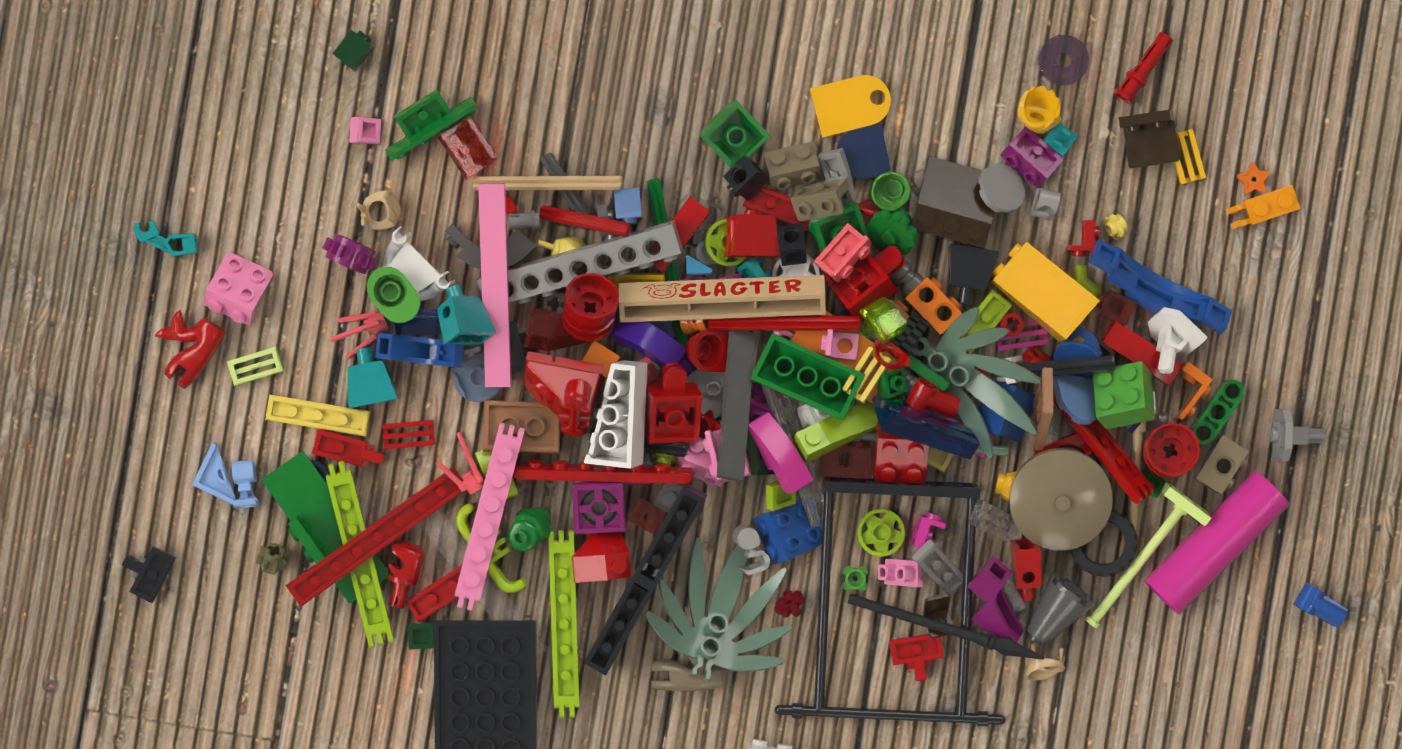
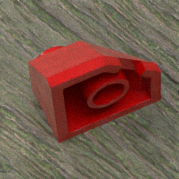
(601, 558)

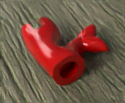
(197, 356)

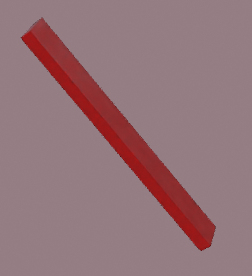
(374, 538)

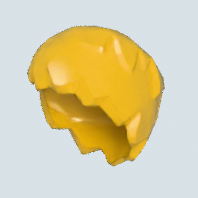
(1039, 109)

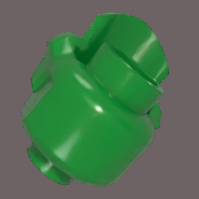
(529, 528)

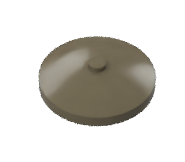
(1060, 499)

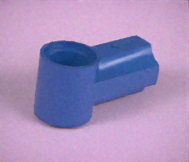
(1316, 603)

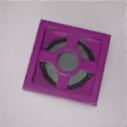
(598, 505)

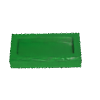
(932, 376)

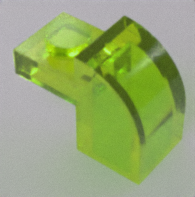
(883, 320)

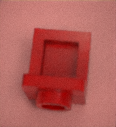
(1089, 234)

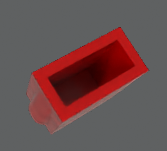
(752, 236)

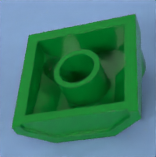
(734, 133)
(827, 228)

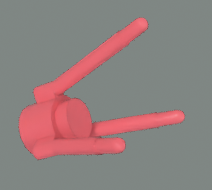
(374, 324)
(472, 479)

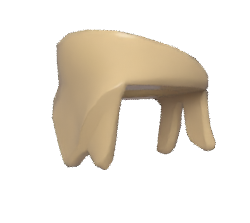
(392, 206)
(1035, 667)

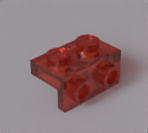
(468, 148)

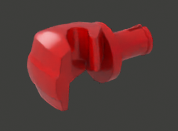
(409, 575)

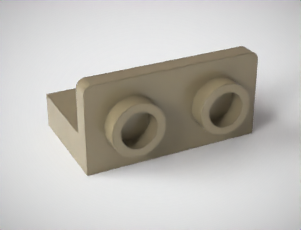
(819, 199)

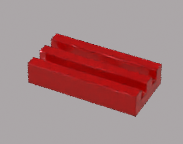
(386, 436)

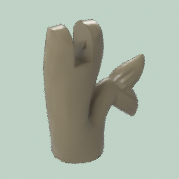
(679, 676)

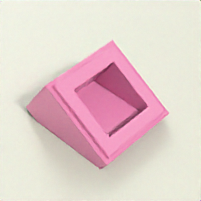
(365, 130)

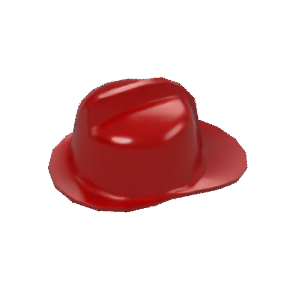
(708, 350)

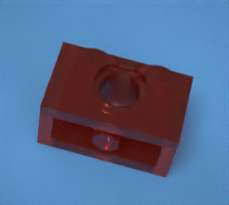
(860, 467)

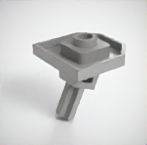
(1284, 435)

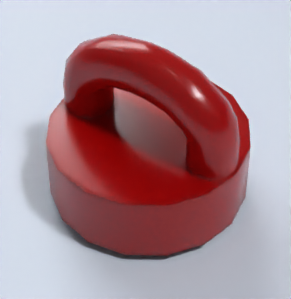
(868, 209)

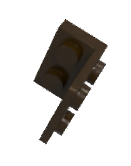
(1150, 138)

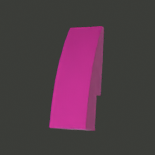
(779, 453)

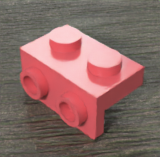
(843, 253)

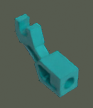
(153, 237)

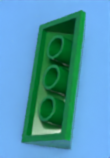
(807, 377)

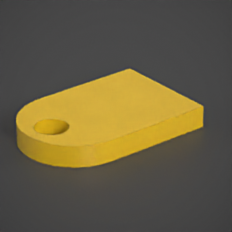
(847, 104)

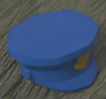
(1078, 345)

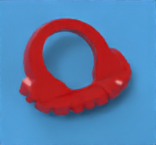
(903, 359)

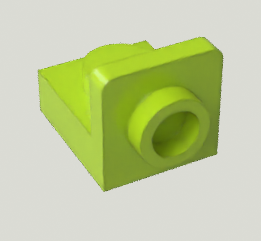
(777, 498)

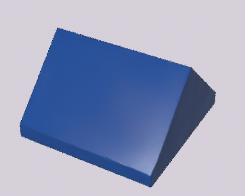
(1001, 426)

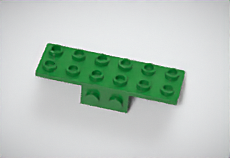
(312, 518)

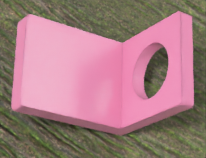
(830, 342)

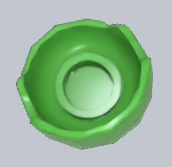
(890, 191)

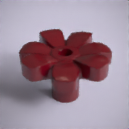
(790, 603)

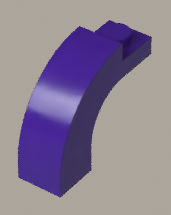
(650, 342)

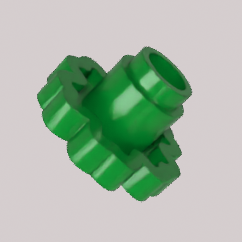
(892, 230)

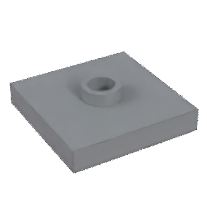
(712, 388)

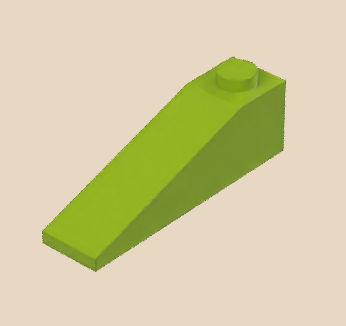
(834, 433)

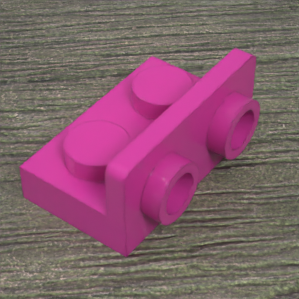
(922, 530)

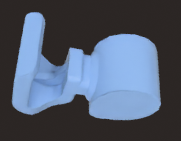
(244, 476)

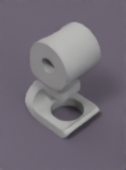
(1045, 203)
(749, 539)

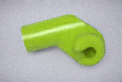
(1080, 274)

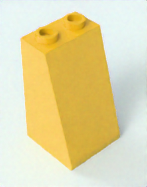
(1043, 291)

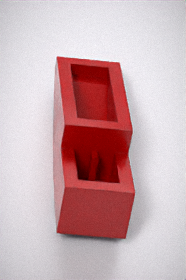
(1136, 349)

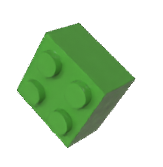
(1124, 395)

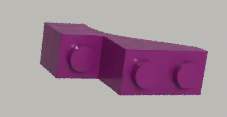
(995, 612)

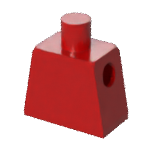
(1026, 558)

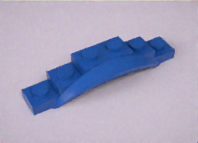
(1155, 291)

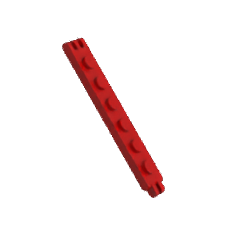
(1104, 446)
(563, 471)

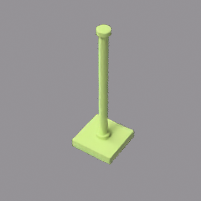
(1183, 506)

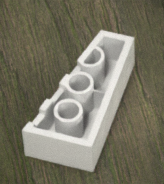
(621, 419)

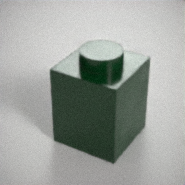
(353, 49)

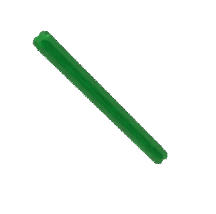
(660, 217)

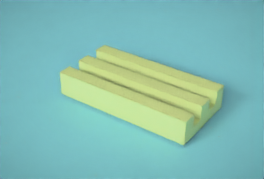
(276, 359)

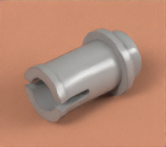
(525, 221)

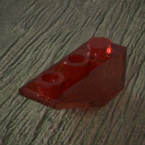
(547, 332)

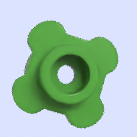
(849, 583)

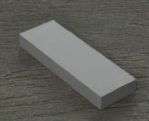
(939, 567)

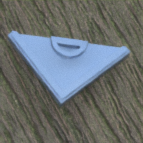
(213, 476)

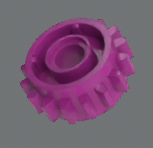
(350, 253)

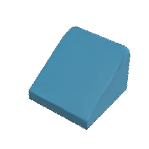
(696, 268)

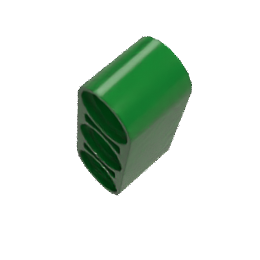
(1228, 406)

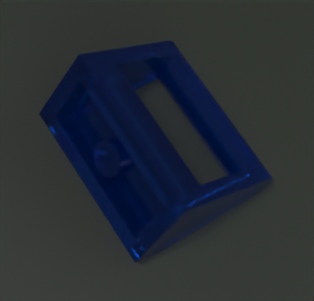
(424, 323)

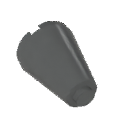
(1057, 609)

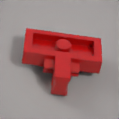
(916, 653)

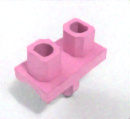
(900, 573)

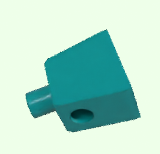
(464, 319)
(369, 381)

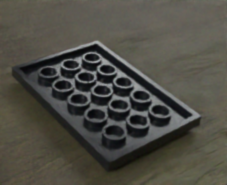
(485, 684)

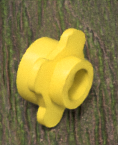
(1115, 226)

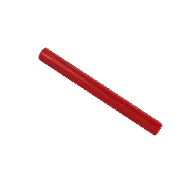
(788, 323)

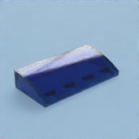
(925, 428)

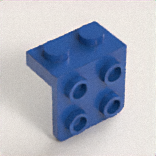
(787, 532)

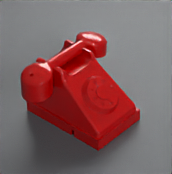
(565, 388)

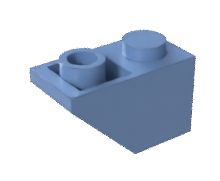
(628, 205)

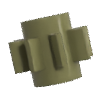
(272, 558)

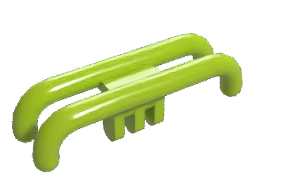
(493, 569)

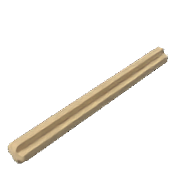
(553, 182)

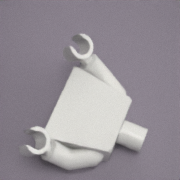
(415, 267)

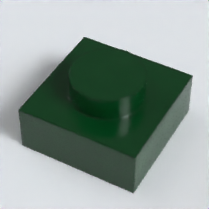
(421, 635)

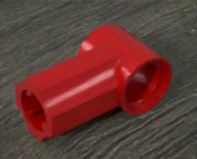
(928, 397)

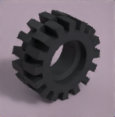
(913, 331)

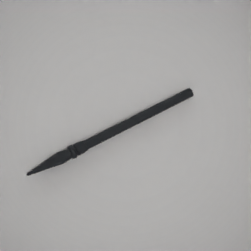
(1003, 645)

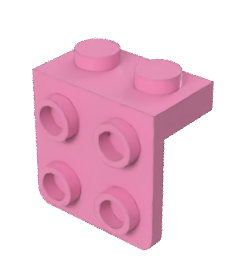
(237, 288)

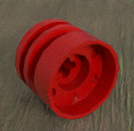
(590, 307)
(1184, 446)

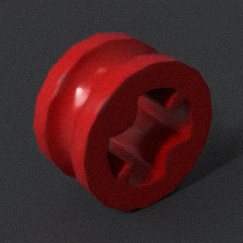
(1003, 322)

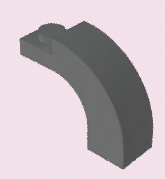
(518, 247)

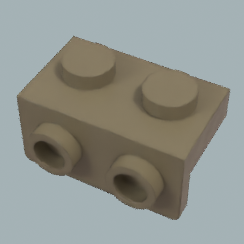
(792, 166)

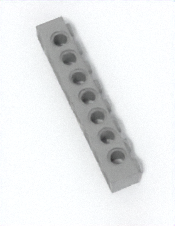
(665, 234)

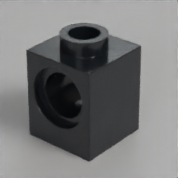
(745, 178)
(792, 244)

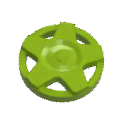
(717, 242)
(881, 532)

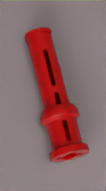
(1137, 77)

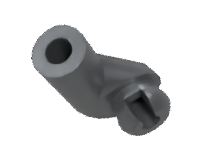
(1160, 418)

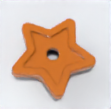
(1260, 177)

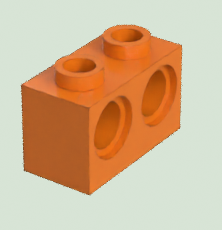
(929, 310)

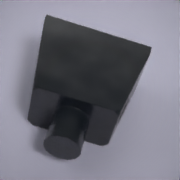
(970, 269)

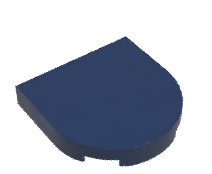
(865, 152)

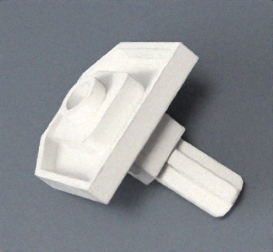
(1174, 337)

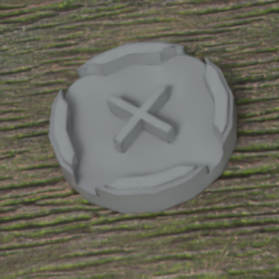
(1001, 188)

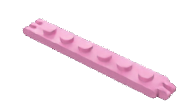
(488, 516)

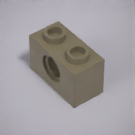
(1207, 471)

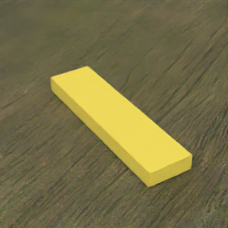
(317, 415)

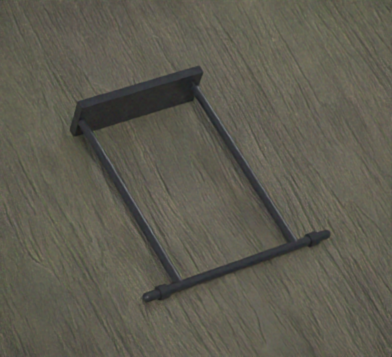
(868, 486)

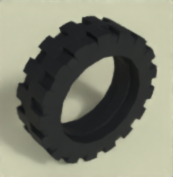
(1119, 564)

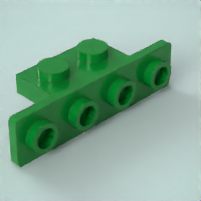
(426, 119)

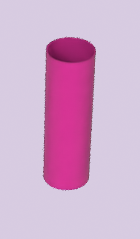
(1218, 543)

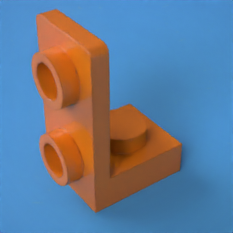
(1193, 375)

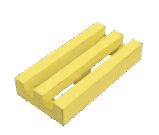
(847, 387)

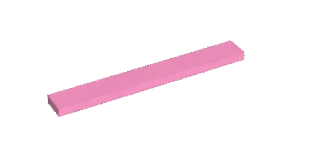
(495, 282)

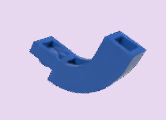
(418, 350)

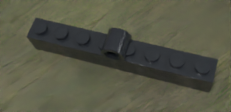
(645, 578)

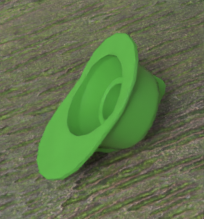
(393, 294)

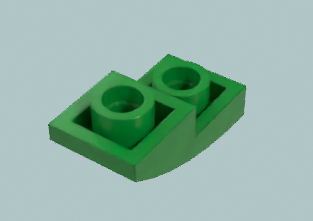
(892, 385)

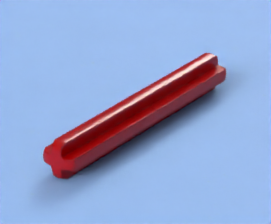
(585, 221)

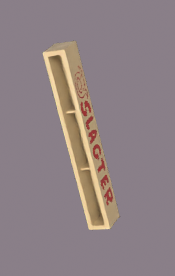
(722, 298)

